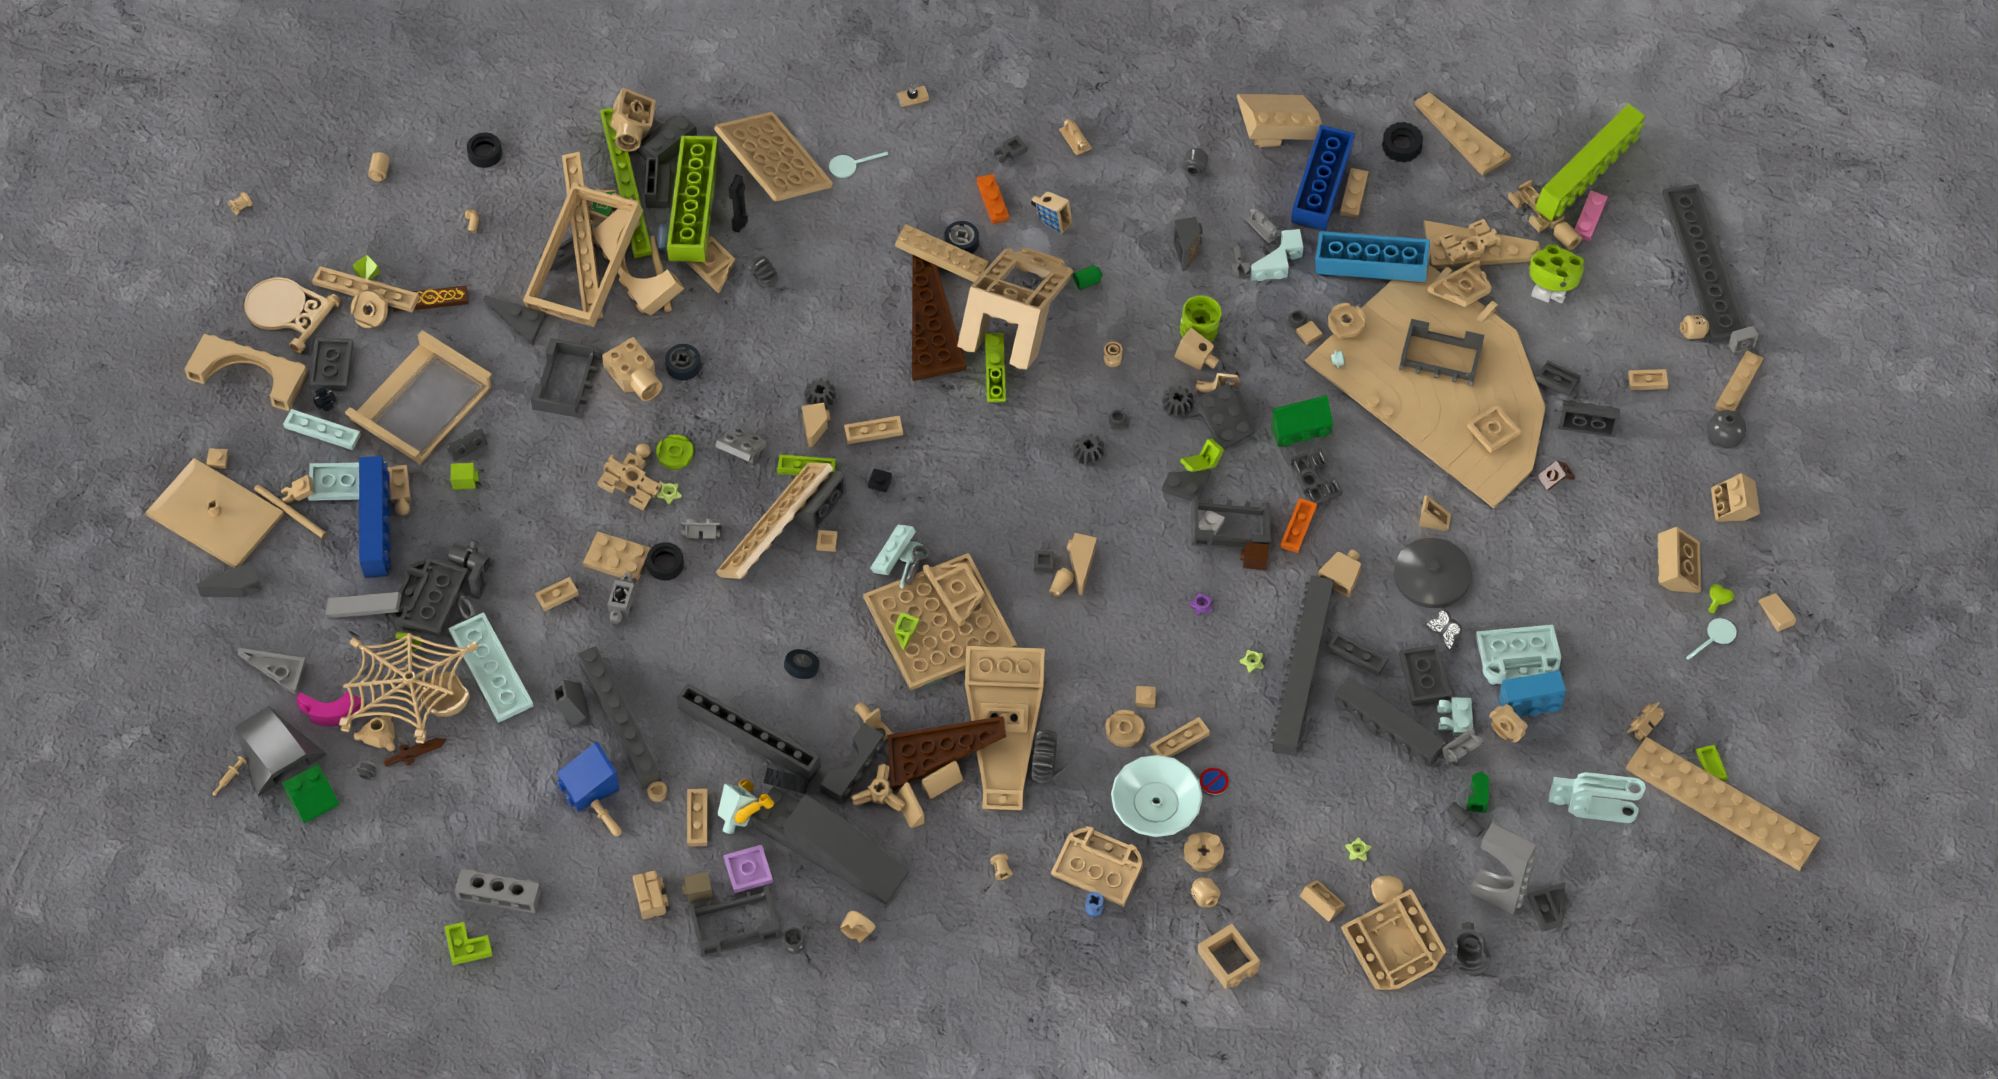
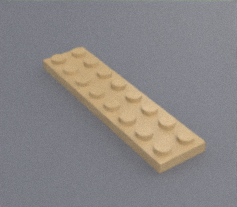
(774, 520)

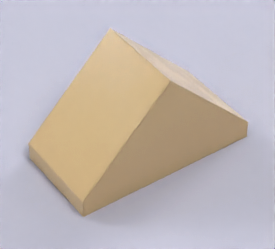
(1434, 515)

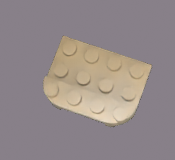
(1099, 864)

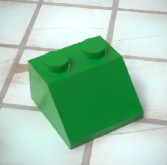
(310, 793)

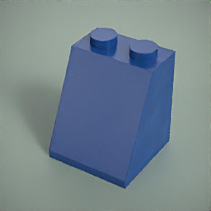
(588, 778)

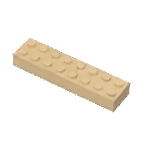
(941, 253)

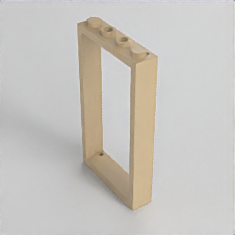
(599, 196)

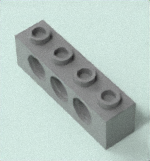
(526, 901)

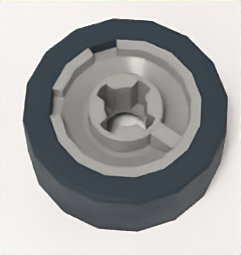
(962, 229)

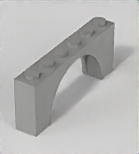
(1518, 858)

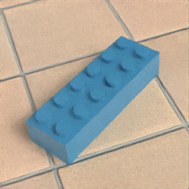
(1372, 256)

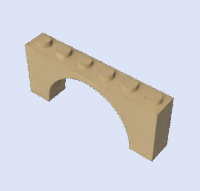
(649, 293)
(217, 353)

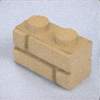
(649, 894)

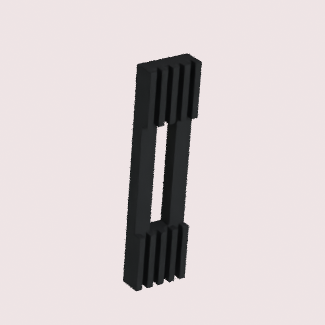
(736, 193)

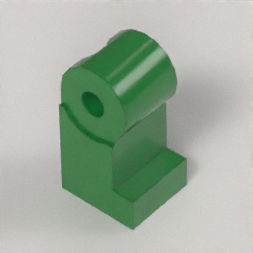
(1480, 790)

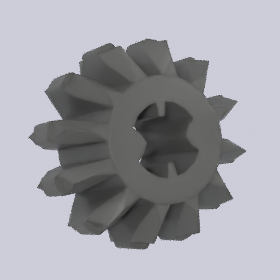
(763, 271)
(820, 393)
(1178, 401)
(1088, 449)

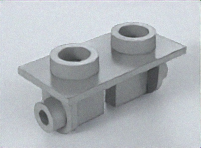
(1263, 225)
(693, 528)
(1457, 748)

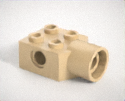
(632, 119)
(633, 369)

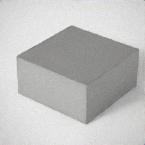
(1743, 339)

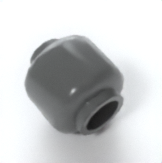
(1195, 161)

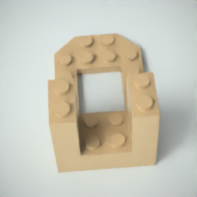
(1017, 305)

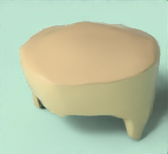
(1386, 888)
(857, 926)

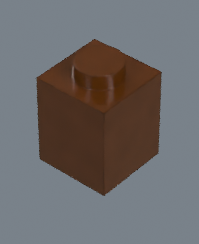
(1255, 556)

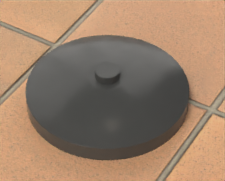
(1432, 573)

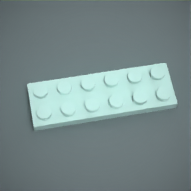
(491, 668)

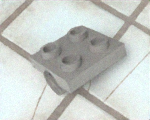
(741, 444)

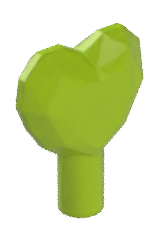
(1719, 596)

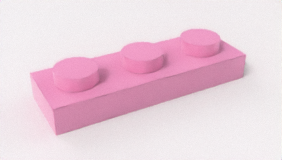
(1590, 215)

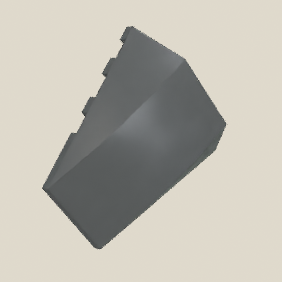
(273, 747)

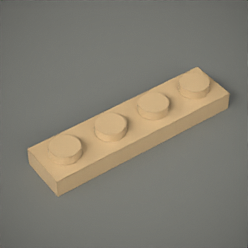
(1739, 382)

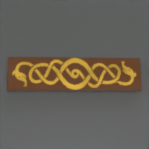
(440, 298)

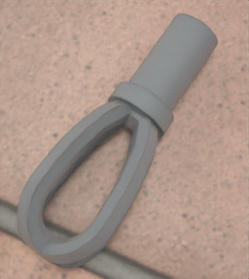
(461, 599)

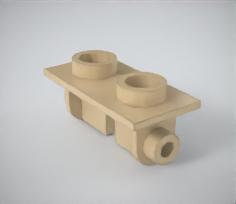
(1074, 137)
(1651, 715)

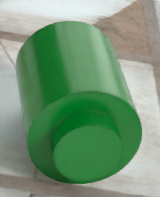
(1087, 277)

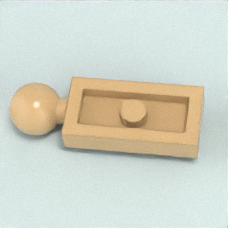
(642, 451)
(400, 489)

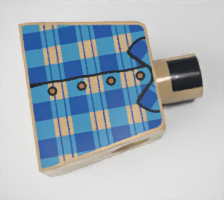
(1053, 211)

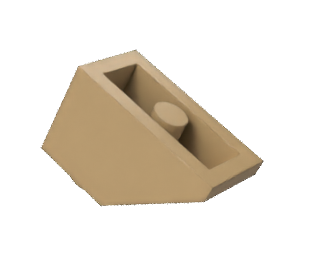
(815, 421)

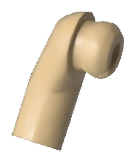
(474, 220)

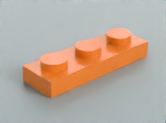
(992, 199)
(1298, 525)

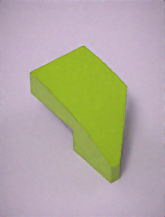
(905, 628)

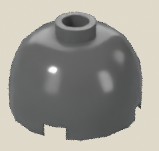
(1726, 429)

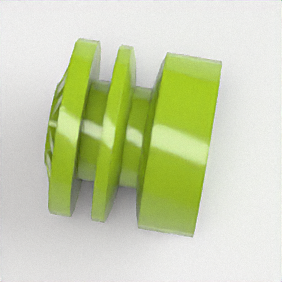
(1202, 315)

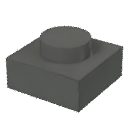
(1044, 561)

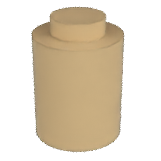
(378, 166)
(1567, 235)

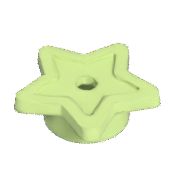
(669, 488)
(1252, 655)
(1358, 844)

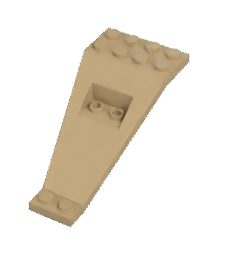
(1005, 684)

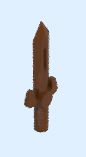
(414, 751)

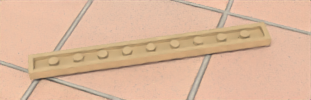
(582, 234)

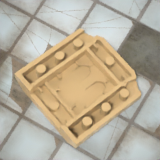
(1395, 942)

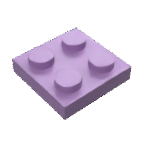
(748, 869)

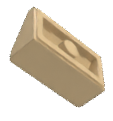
(941, 780)
(912, 809)
(1322, 900)

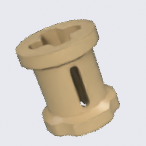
(240, 203)
(1001, 866)

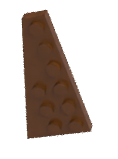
(929, 749)

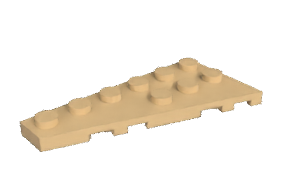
(1509, 250)

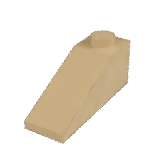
(1081, 556)

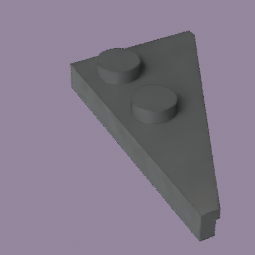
(521, 318)

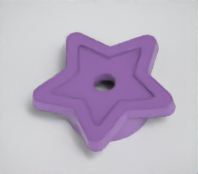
(1202, 599)

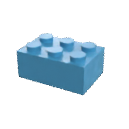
(1533, 693)

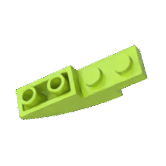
(995, 367)

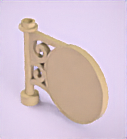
(282, 302)

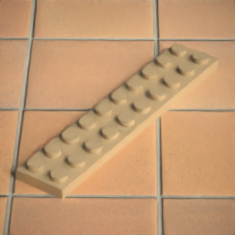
(1723, 803)

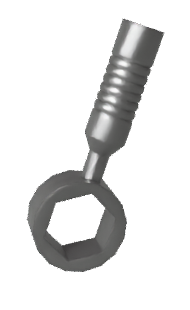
(914, 567)

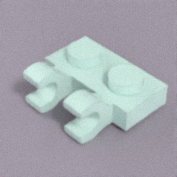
(1461, 715)

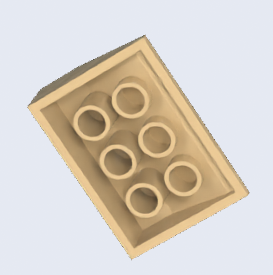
(1279, 116)

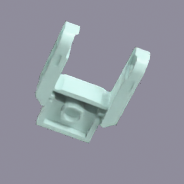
(1580, 794)

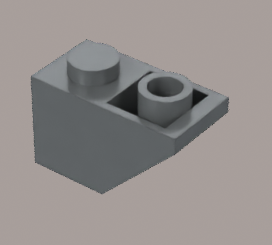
(570, 701)

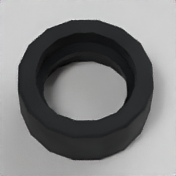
(481, 139)
(665, 548)

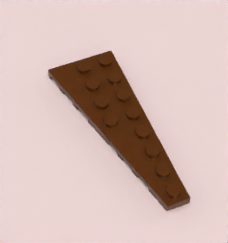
(932, 326)

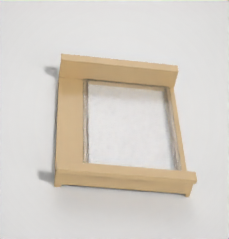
(423, 398)

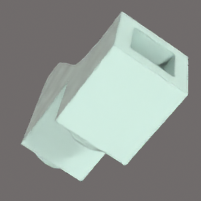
(1276, 264)

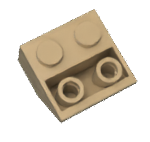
(1735, 499)

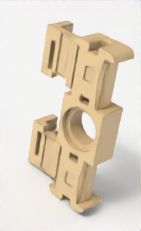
(1528, 194)
(1458, 251)
(645, 484)

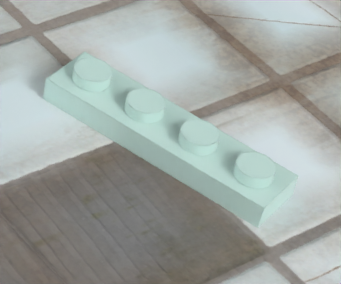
(322, 429)

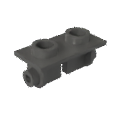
(467, 445)

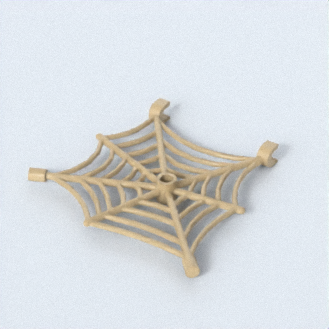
(409, 679)

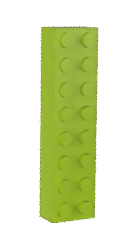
(1590, 162)
(693, 199)

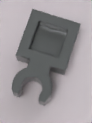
(1012, 147)

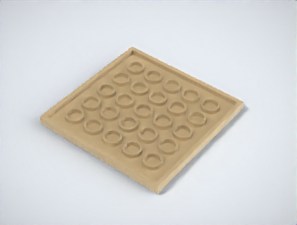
(938, 641)

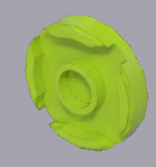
(675, 452)

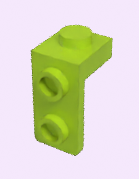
(1206, 459)

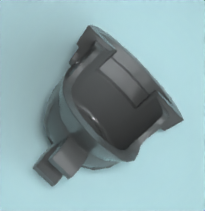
(1471, 950)

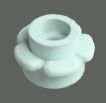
(1338, 358)

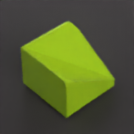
(366, 268)

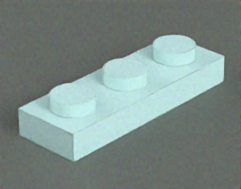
(893, 549)

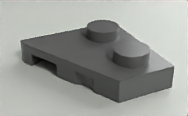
(1186, 483)
(1548, 906)

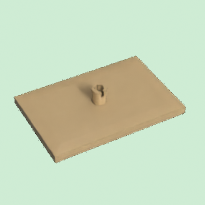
(773, 156)
(215, 513)

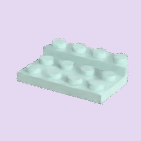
(1518, 652)

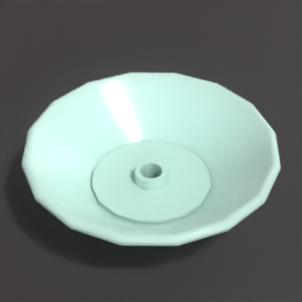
(1160, 780)

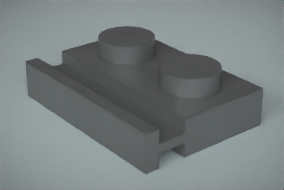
(1558, 378)

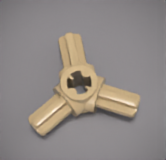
(879, 784)

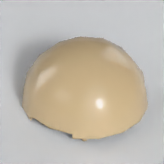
(450, 704)

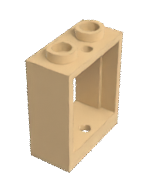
(1220, 939)

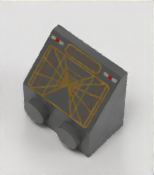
(1187, 240)

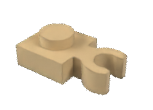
(300, 489)

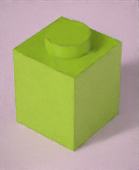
(464, 476)

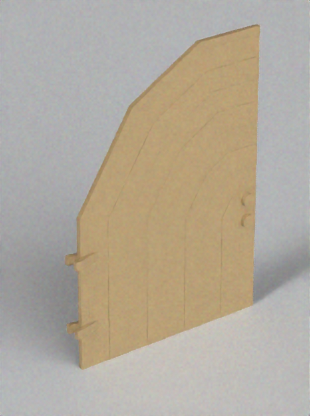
(1435, 410)

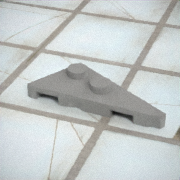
(281, 668)

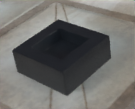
(879, 480)

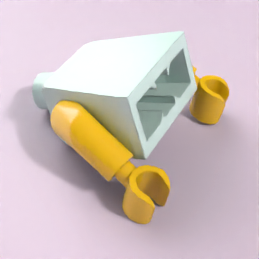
(739, 804)

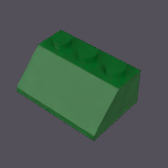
(1301, 421)

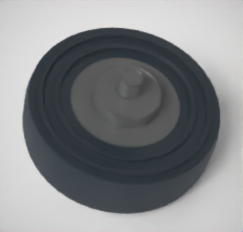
(801, 664)

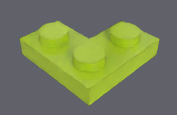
(465, 949)

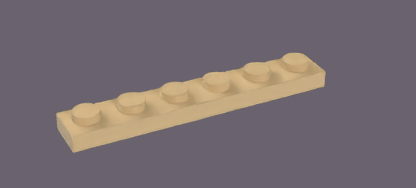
(355, 285)

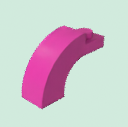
(327, 713)

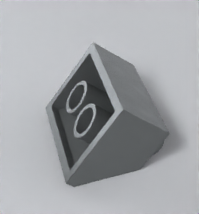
(666, 139)
(1589, 418)
(822, 502)

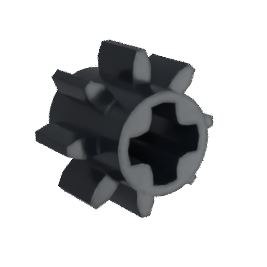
(324, 399)

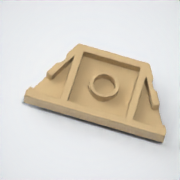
(717, 265)
(1463, 285)
(956, 588)

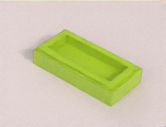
(1712, 762)

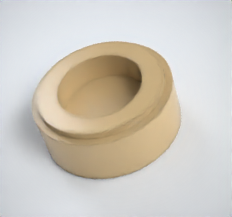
(657, 791)

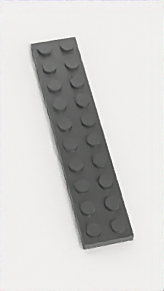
(1704, 261)

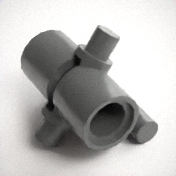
(469, 556)

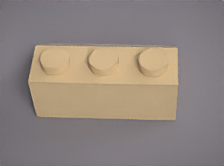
(1679, 561)

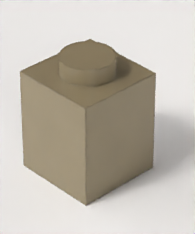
(697, 887)

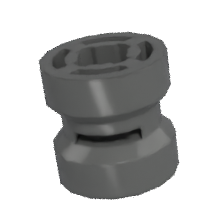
(792, 936)

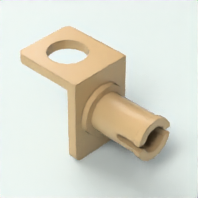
(1206, 387)
(871, 718)

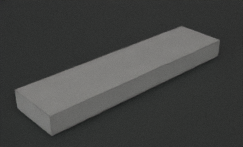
(363, 605)

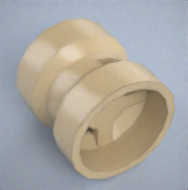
(1113, 354)

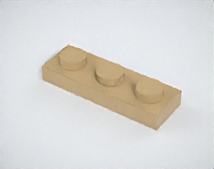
(1354, 193)
(873, 430)
(1180, 739)
(697, 817)

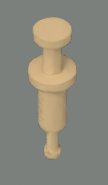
(229, 775)

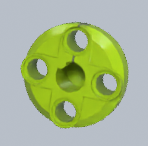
(1556, 269)

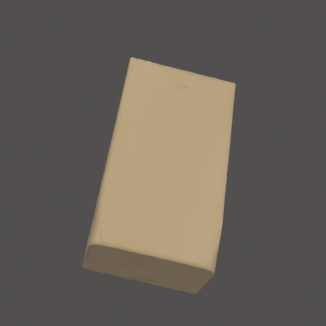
(1777, 612)

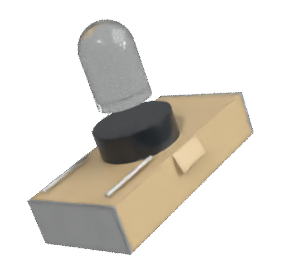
(912, 96)

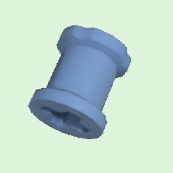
(1094, 904)

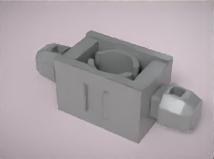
(620, 587)

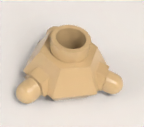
(378, 733)

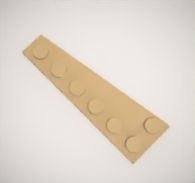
(1468, 140)

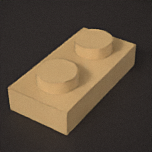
(1647, 379)
(556, 594)

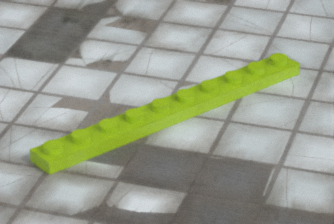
(625, 183)

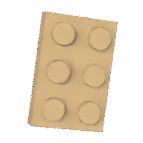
(616, 556)

